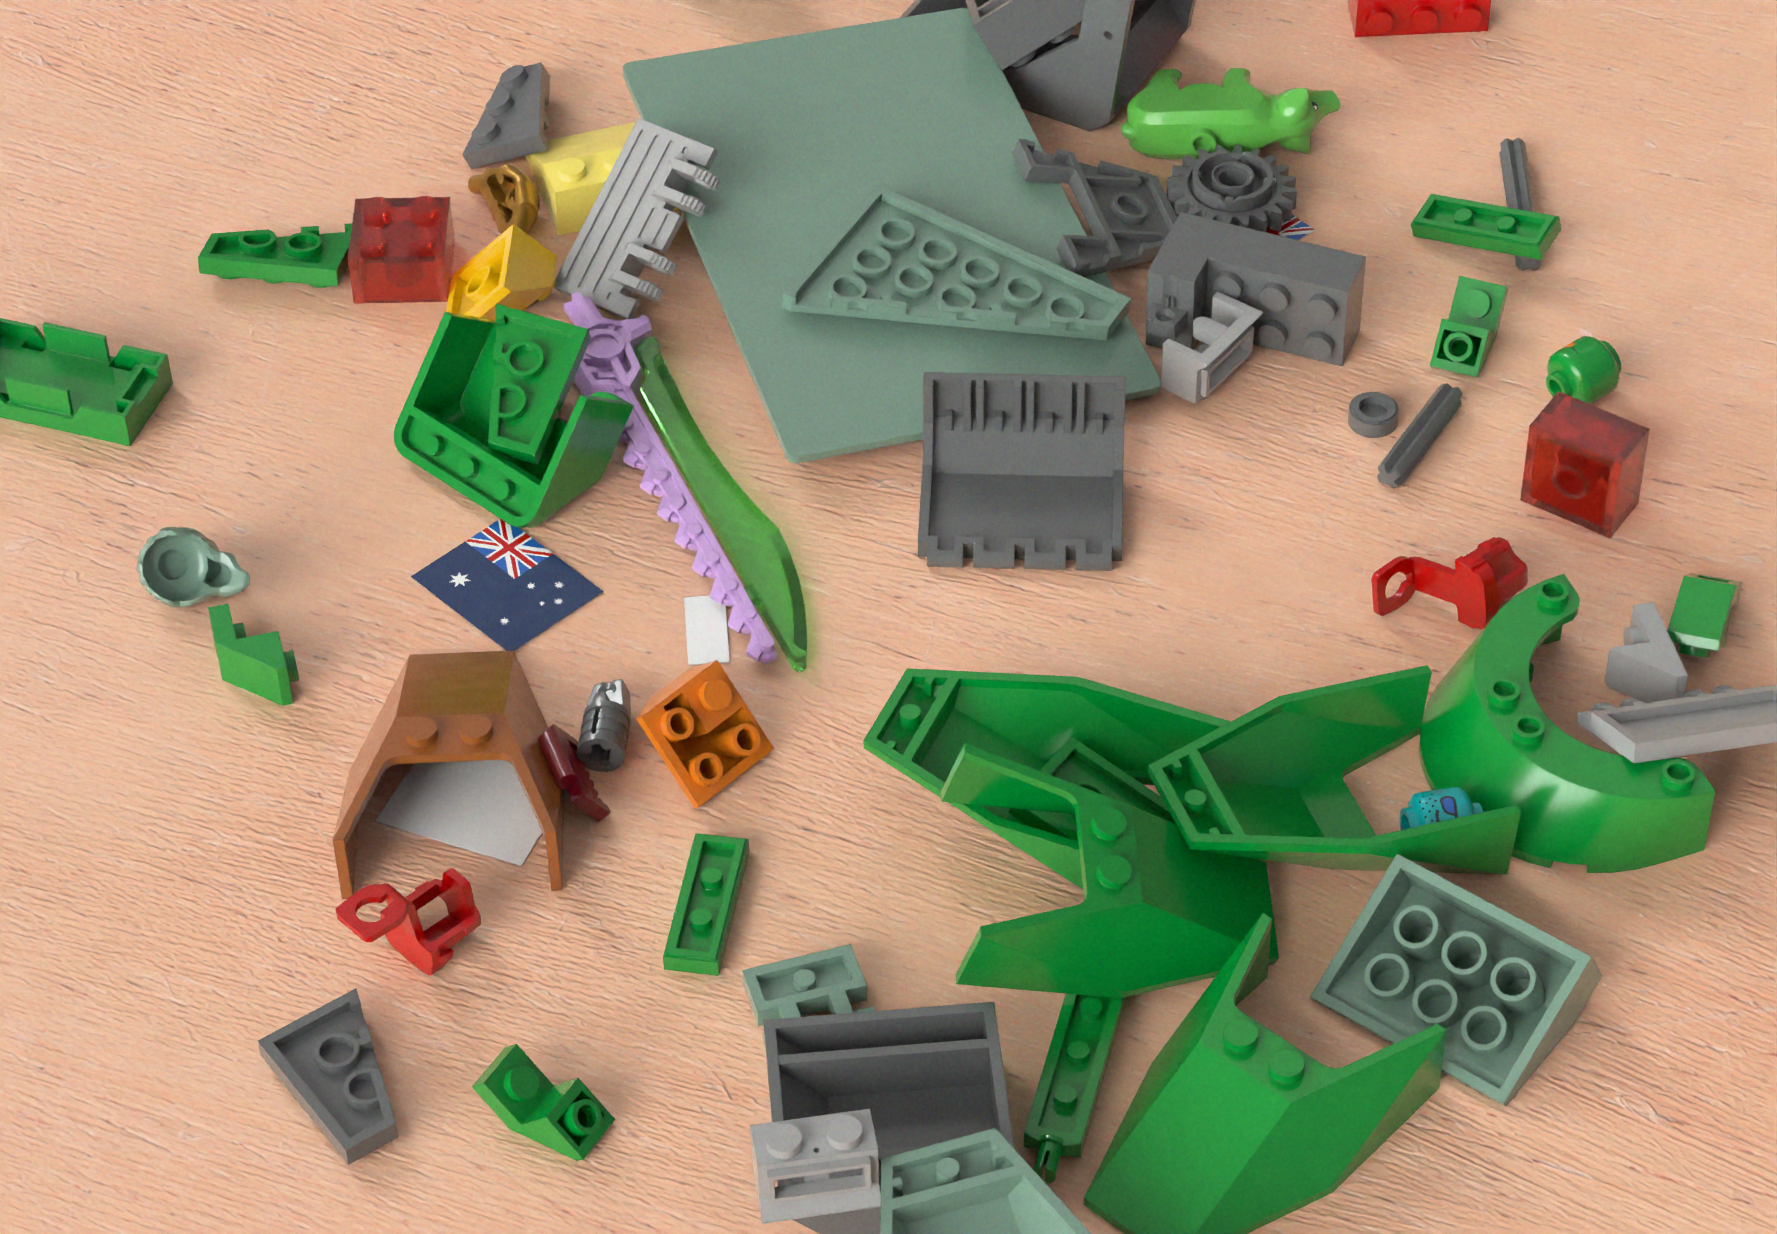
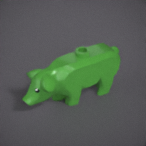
(1179, 122)

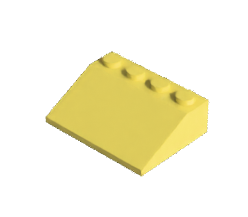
(575, 172)

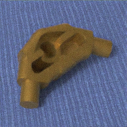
(509, 196)

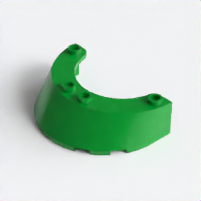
(1573, 799)

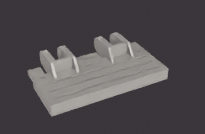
(636, 217)
(1686, 724)

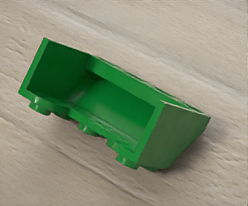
(448, 431)

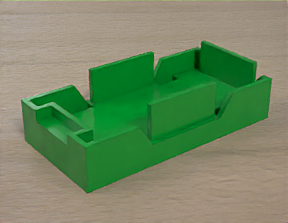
(75, 383)

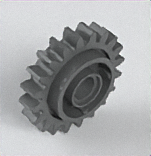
(1234, 188)

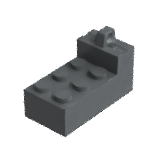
(1304, 289)

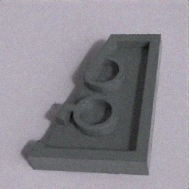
(512, 118)
(335, 1075)

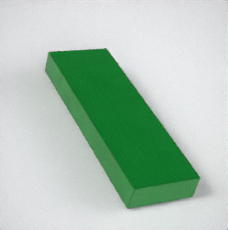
(1486, 226)
(706, 904)

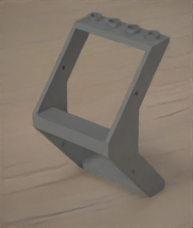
(1100, 69)

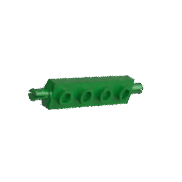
(1071, 1079)

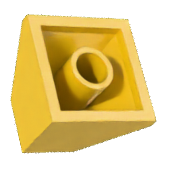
(507, 273)

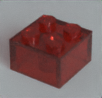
(401, 250)
(1584, 464)

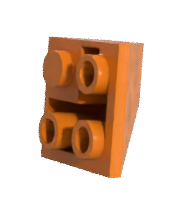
(703, 731)

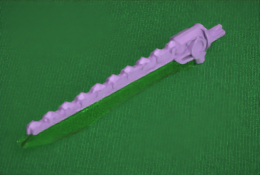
(742, 528)

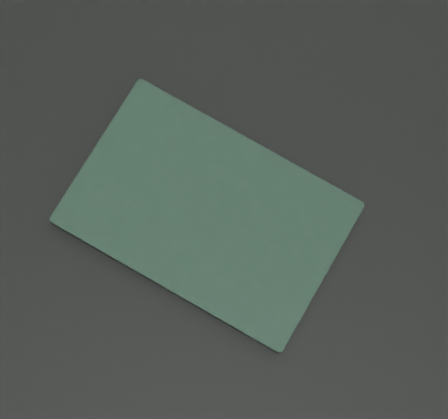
(800, 145)

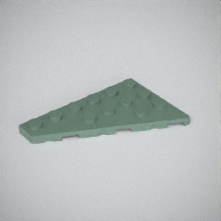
(928, 268)

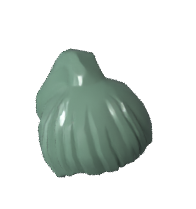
(188, 568)

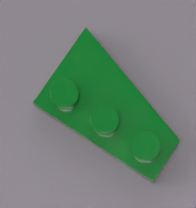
(295, 258)
(532, 377)

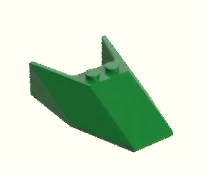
(1027, 723)
(1279, 794)
(1149, 904)
(1247, 1124)

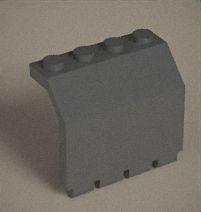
(1022, 470)

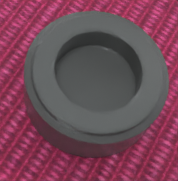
(1373, 414)

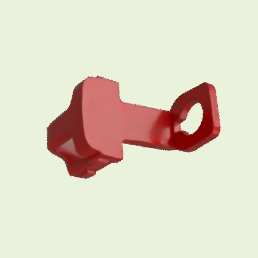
(1475, 586)
(401, 924)

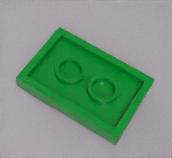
(1089, 770)

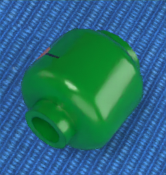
(1584, 370)

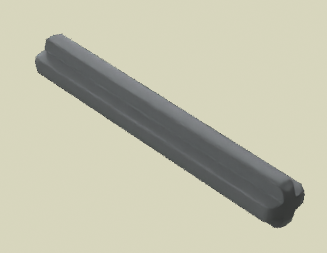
(1518, 186)

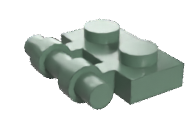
(806, 985)

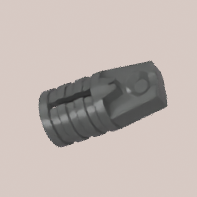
(605, 727)

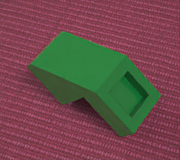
(1471, 327)
(1702, 613)
(252, 661)
(556, 1116)

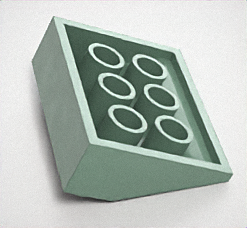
(1457, 961)

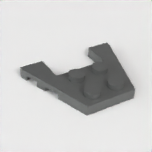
(1119, 203)

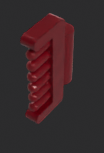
(570, 771)

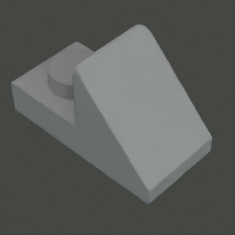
(1648, 661)

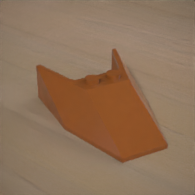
(455, 712)

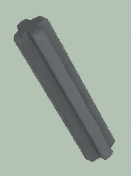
(1419, 435)

